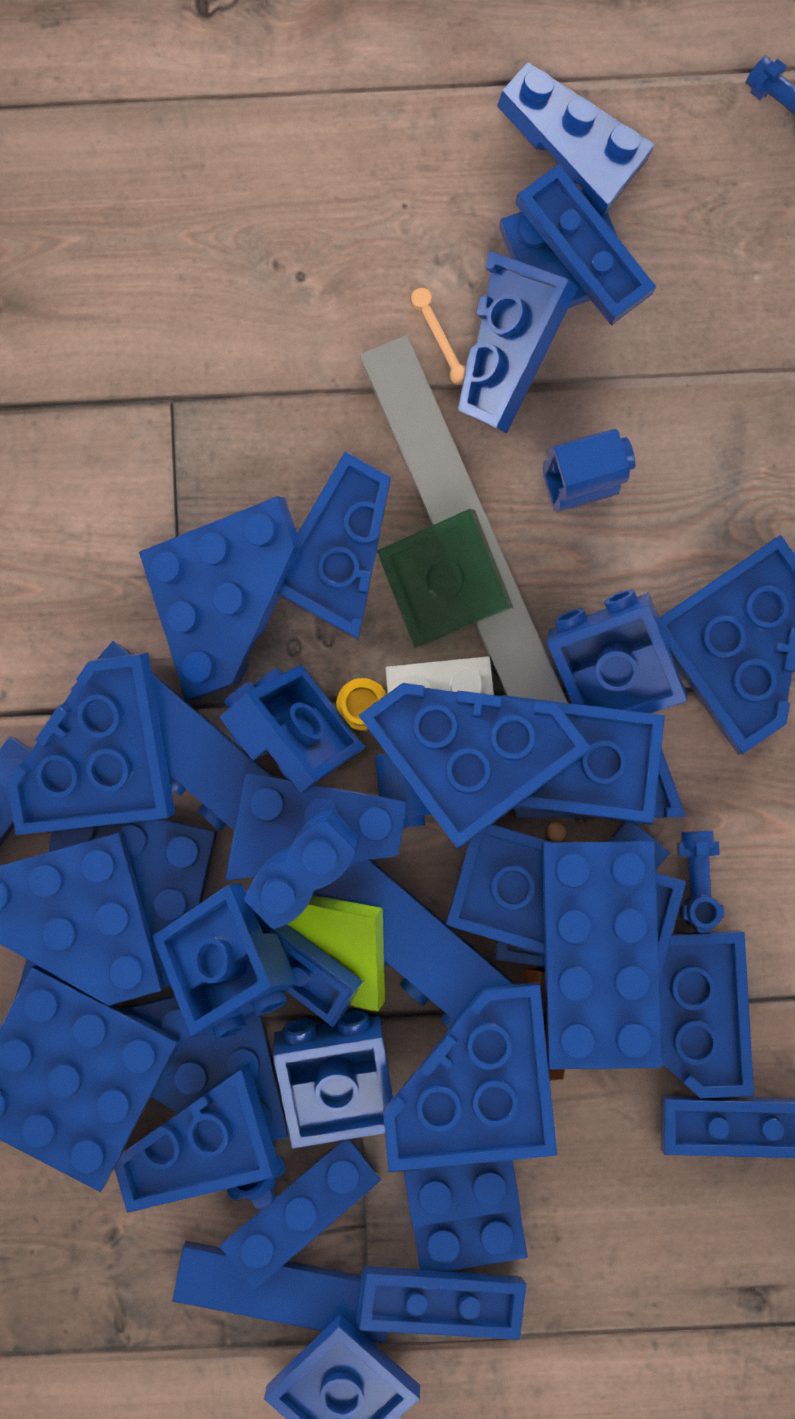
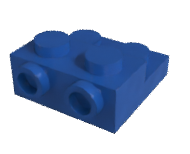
(617, 656)
(292, 723)
(223, 964)
(333, 1078)
(465, 1215)

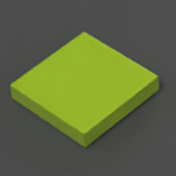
(353, 938)

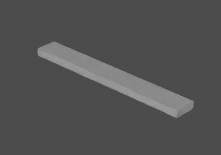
(447, 491)

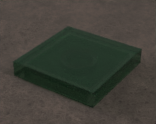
(445, 578)

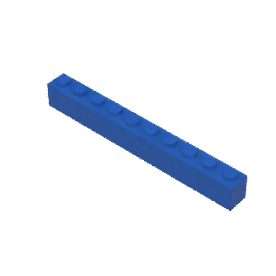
(416, 941)

